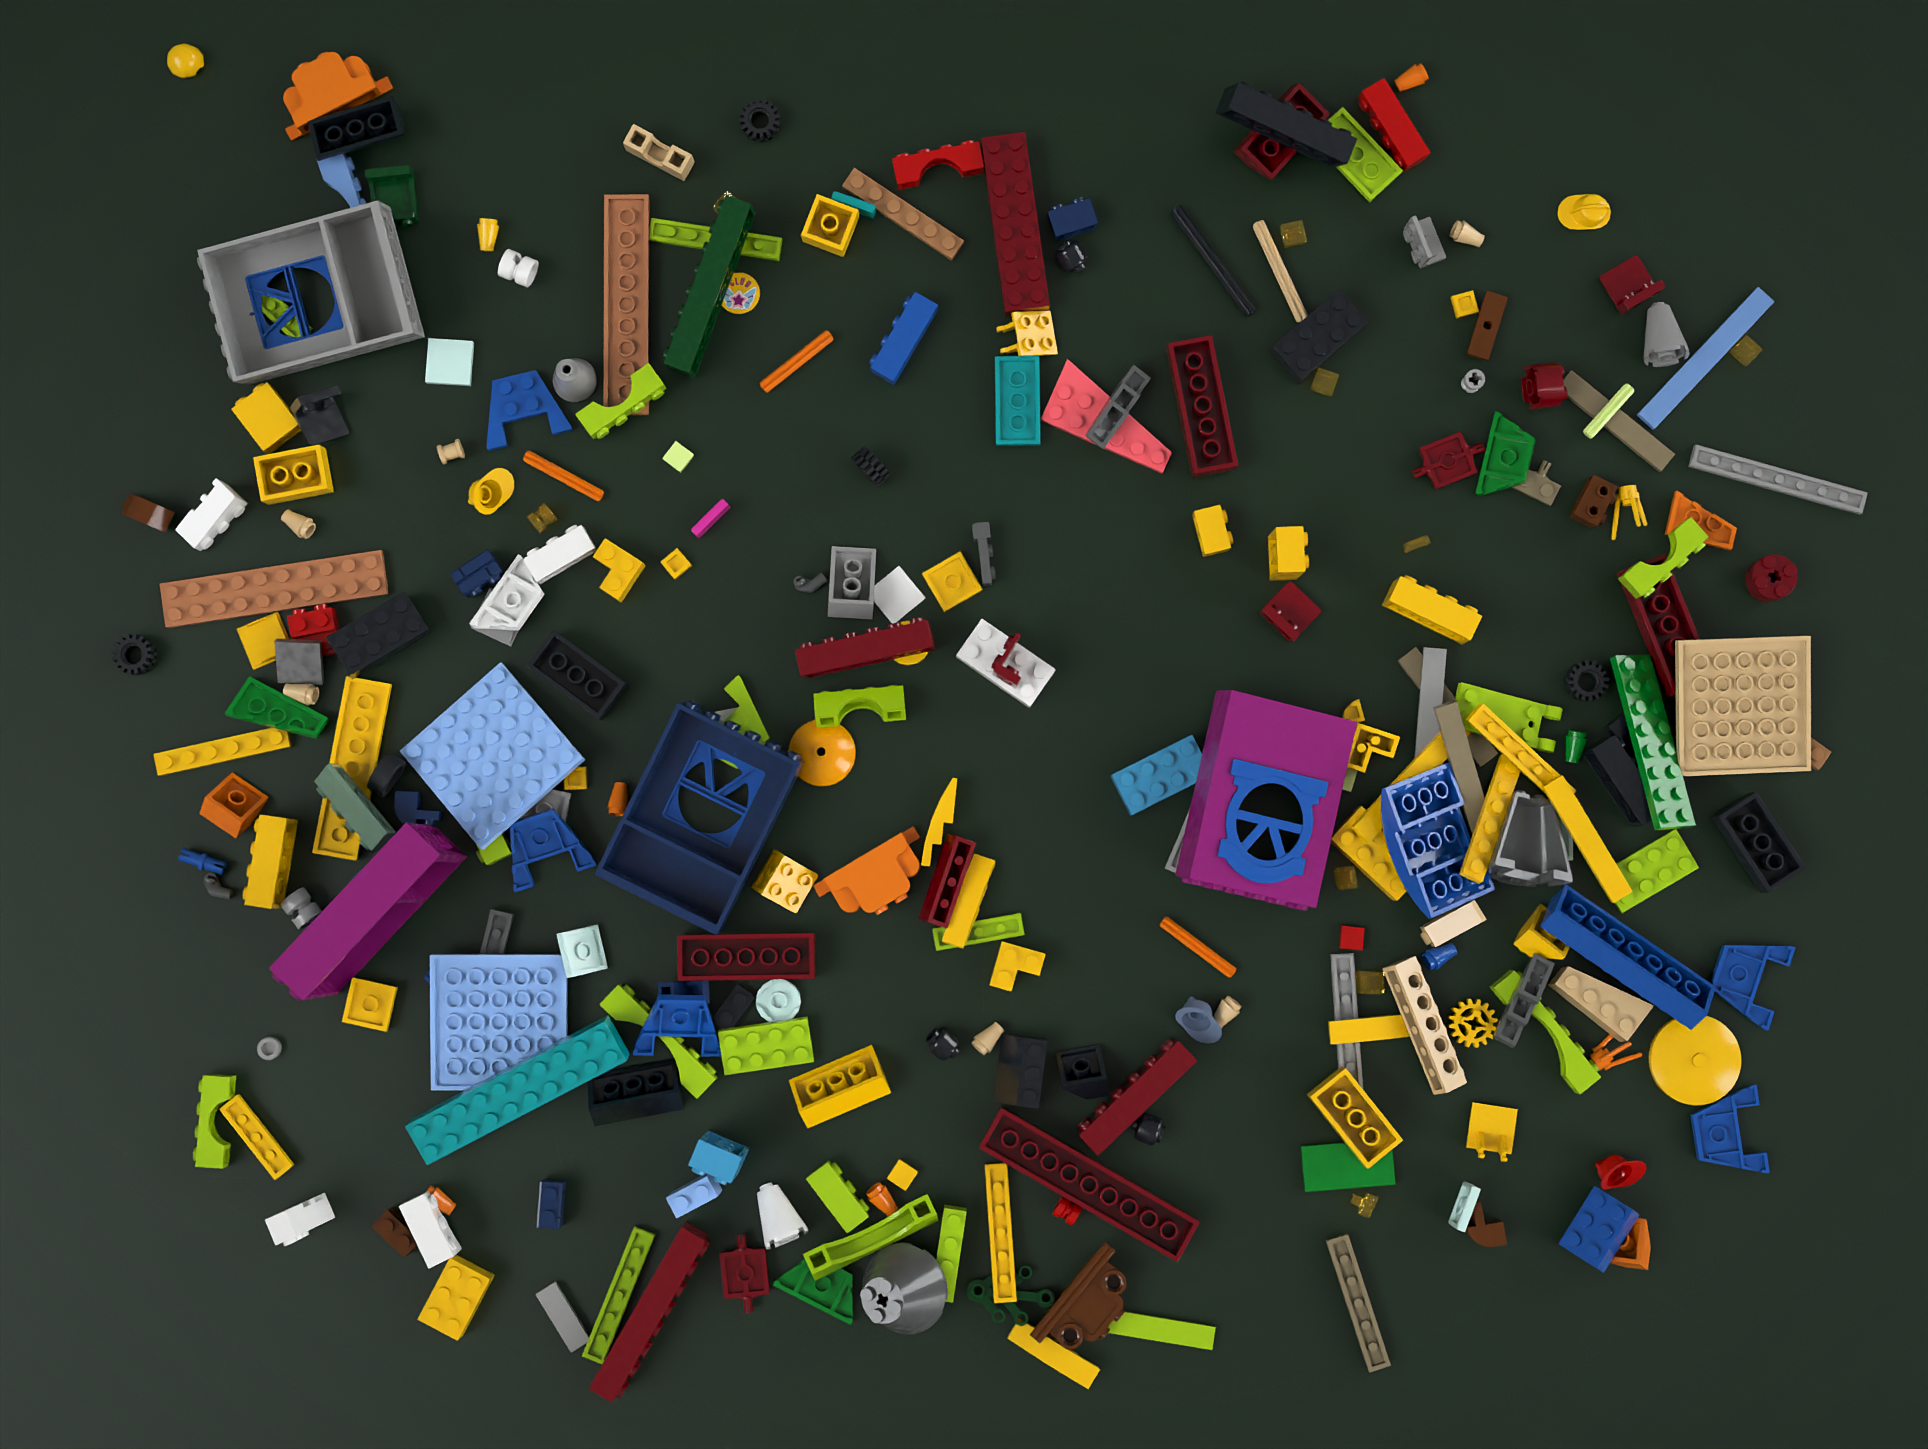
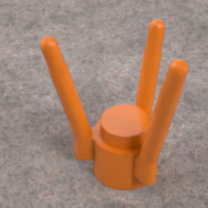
(1603, 1057)

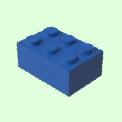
(1599, 1229)

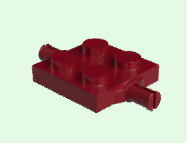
(1448, 460)
(744, 1273)

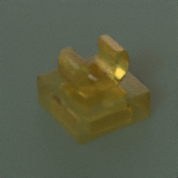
(1366, 1204)

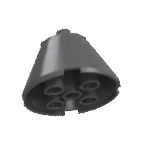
(904, 1289)

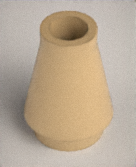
(1464, 233)
(299, 524)
(302, 693)
(1226, 1011)
(987, 1038)

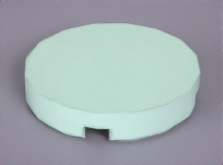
(778, 1000)

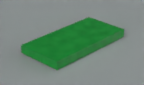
(1336, 1167)

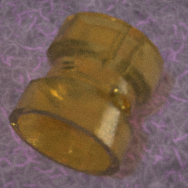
(546, 514)

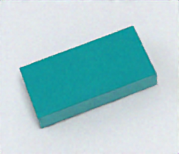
(865, 208)

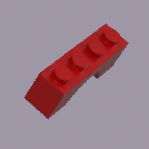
(964, 158)

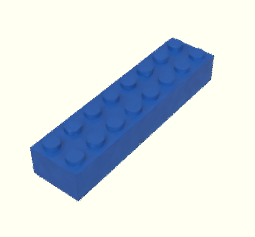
(1628, 957)

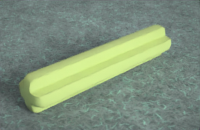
(1608, 411)

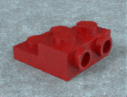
(314, 625)

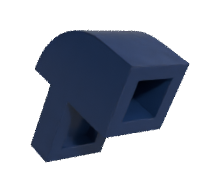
(408, 809)
(685, 988)

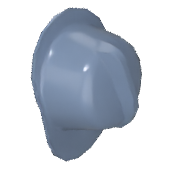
(1198, 1021)

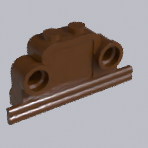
(1086, 1303)

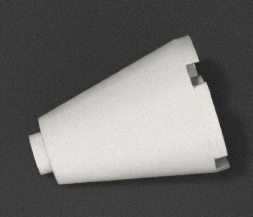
(778, 1217)

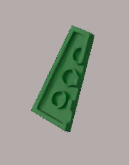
(273, 709)

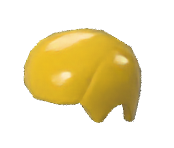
(184, 60)

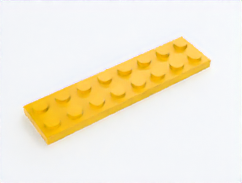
(357, 751)

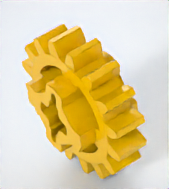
(1474, 1013)

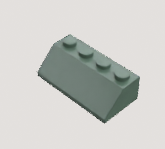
(354, 806)

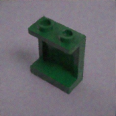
(396, 189)

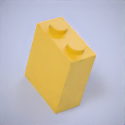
(266, 417)

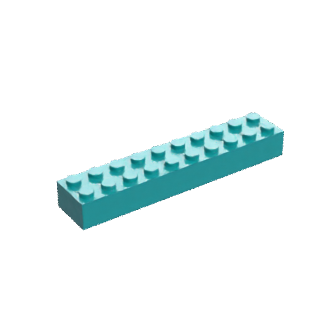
(517, 1090)

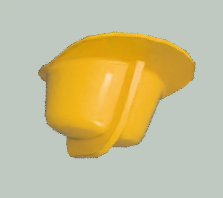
(1584, 212)
(491, 490)

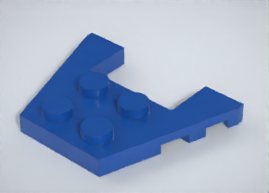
(518, 399)
(540, 838)
(1739, 974)
(678, 1018)
(1718, 1132)

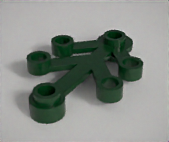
(1010, 1306)

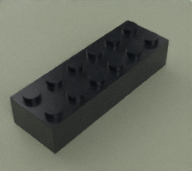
(1286, 125)

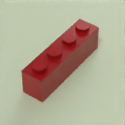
(1393, 124)

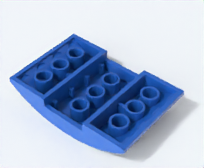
(1430, 840)

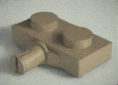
(1540, 486)

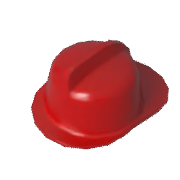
(1619, 1172)

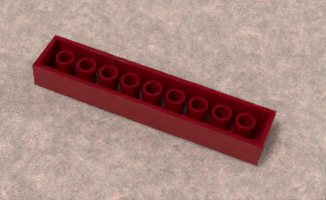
(1089, 1183)

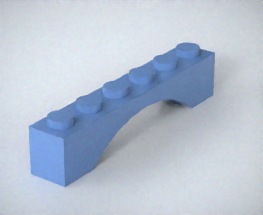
(339, 176)

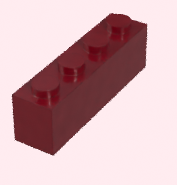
(947, 880)

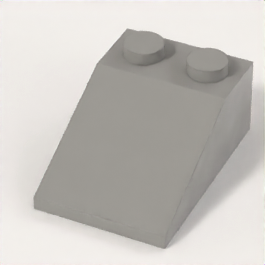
(852, 582)

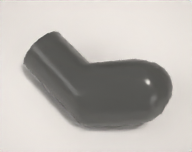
(809, 585)
(215, 888)

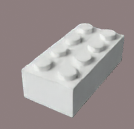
(985, 645)

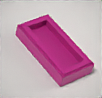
(710, 518)

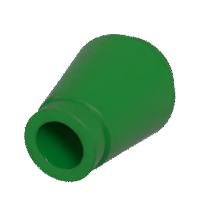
(1575, 745)

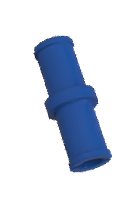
(202, 861)

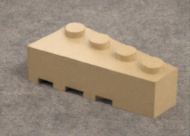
(1604, 1004)

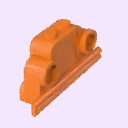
(329, 87)
(875, 876)

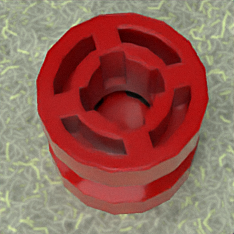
(1067, 1210)

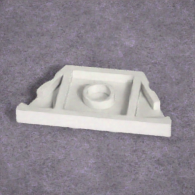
(510, 600)

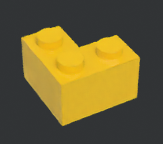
(623, 572)
(1367, 740)
(1014, 958)

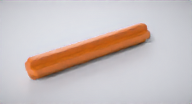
(796, 361)
(563, 476)
(1198, 947)

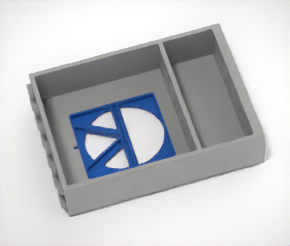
(367, 277)

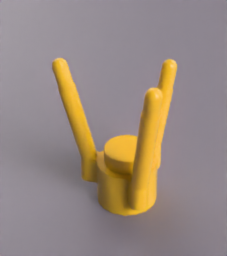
(1629, 497)

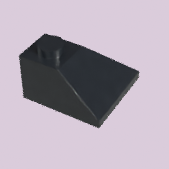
(1083, 1072)

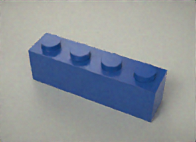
(904, 337)

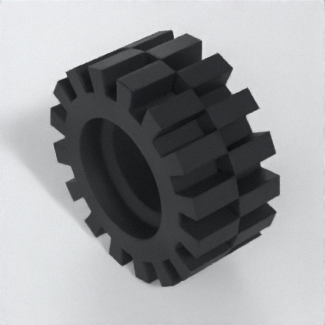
(760, 133)
(870, 466)
(124, 645)
(1573, 681)

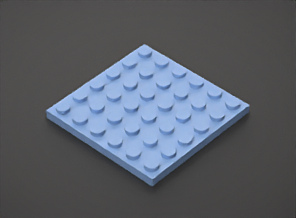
(492, 755)
(492, 1013)

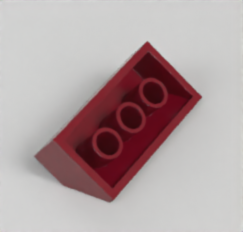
(1267, 155)

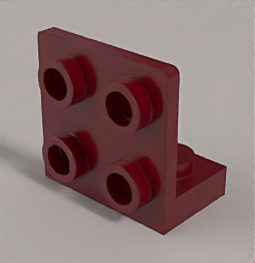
(1630, 284)
(1290, 611)
(1009, 674)

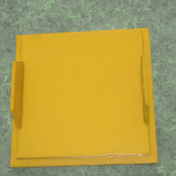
(260, 639)

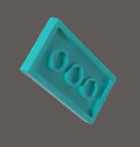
(1017, 400)

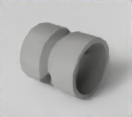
(301, 908)

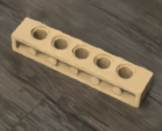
(1423, 1037)

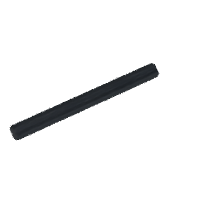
(1213, 261)

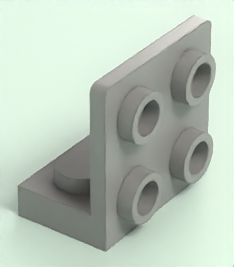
(1423, 241)

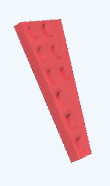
(1077, 404)

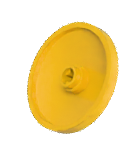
(1695, 1063)

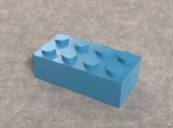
(1158, 775)
(718, 1157)

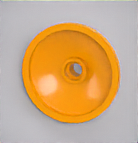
(838, 756)

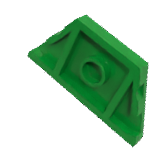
(1505, 457)
(830, 1293)

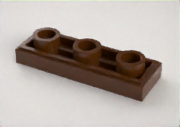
(1490, 314)

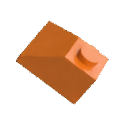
(1635, 1248)

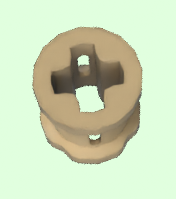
(450, 451)

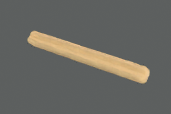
(1280, 271)

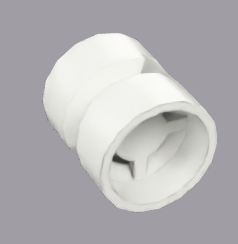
(519, 268)

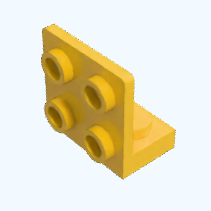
(784, 881)

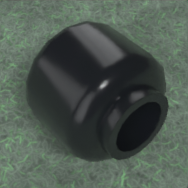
(1071, 256)
(942, 1043)
(1148, 1129)

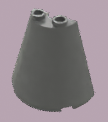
(1530, 845)

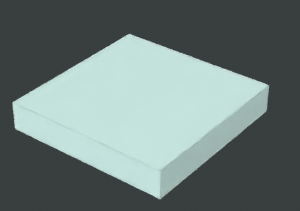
(449, 362)
(582, 951)
(1464, 1206)

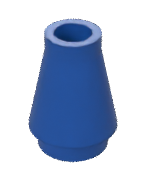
(1438, 956)

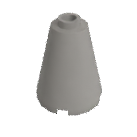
(1663, 337)
(574, 379)

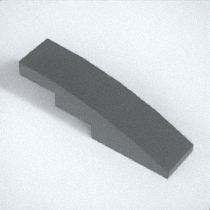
(1117, 406)
(1523, 1000)

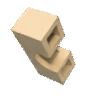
(647, 147)

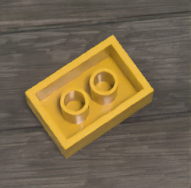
(293, 474)
(1287, 553)
(456, 1297)

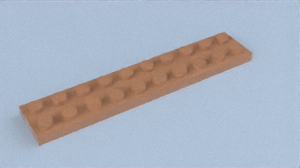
(625, 293)
(274, 589)

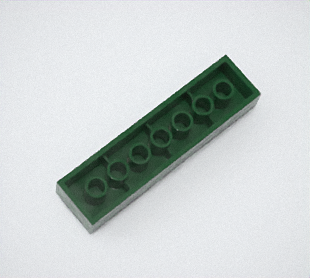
(709, 286)

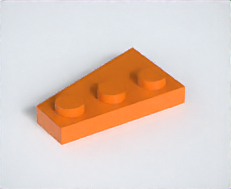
(1720, 532)

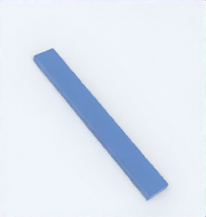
(1705, 358)

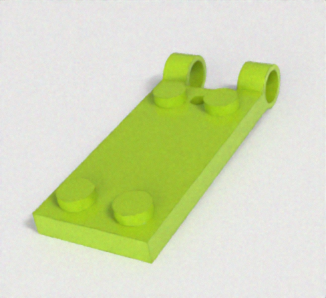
(1512, 711)

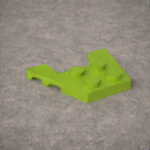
(746, 713)

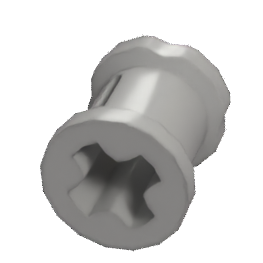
(1476, 375)

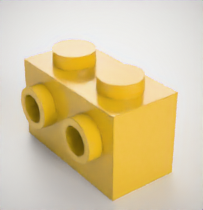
(1212, 530)

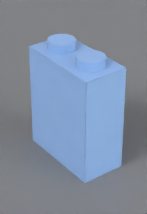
(693, 1194)

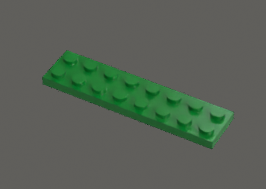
(1652, 742)

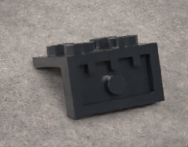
(319, 416)

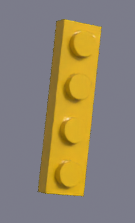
(256, 1136)

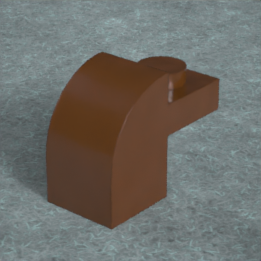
(147, 512)
(1485, 1233)

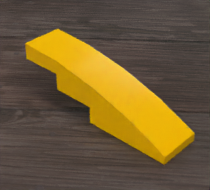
(943, 814)
(968, 901)
(1367, 1029)
(1053, 1354)

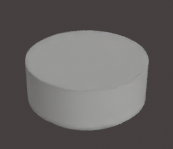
(269, 1048)

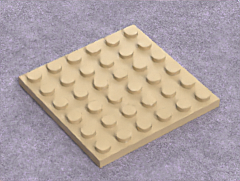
(1743, 705)

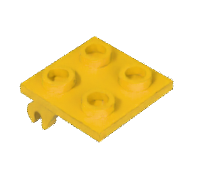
(1033, 334)
(1491, 1129)

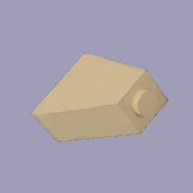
(1452, 923)

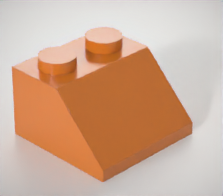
(233, 805)

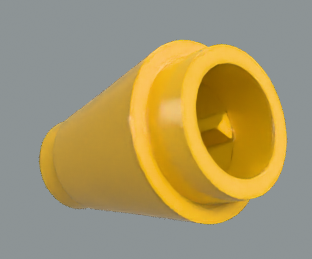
(487, 233)

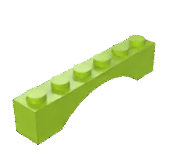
(1574, 1067)
(693, 1072)
(845, 1251)

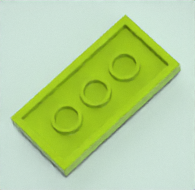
(1369, 165)
(1655, 868)
(766, 1045)

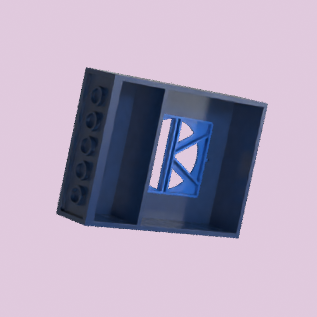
(669, 860)

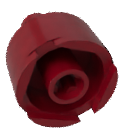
(1543, 385)
(1782, 572)

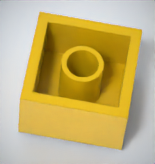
(830, 225)

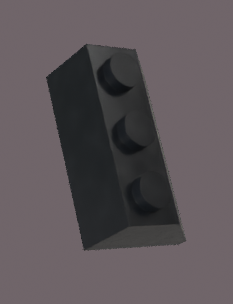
(1020, 1070)

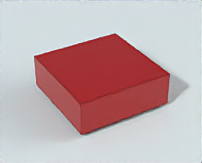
(1351, 938)

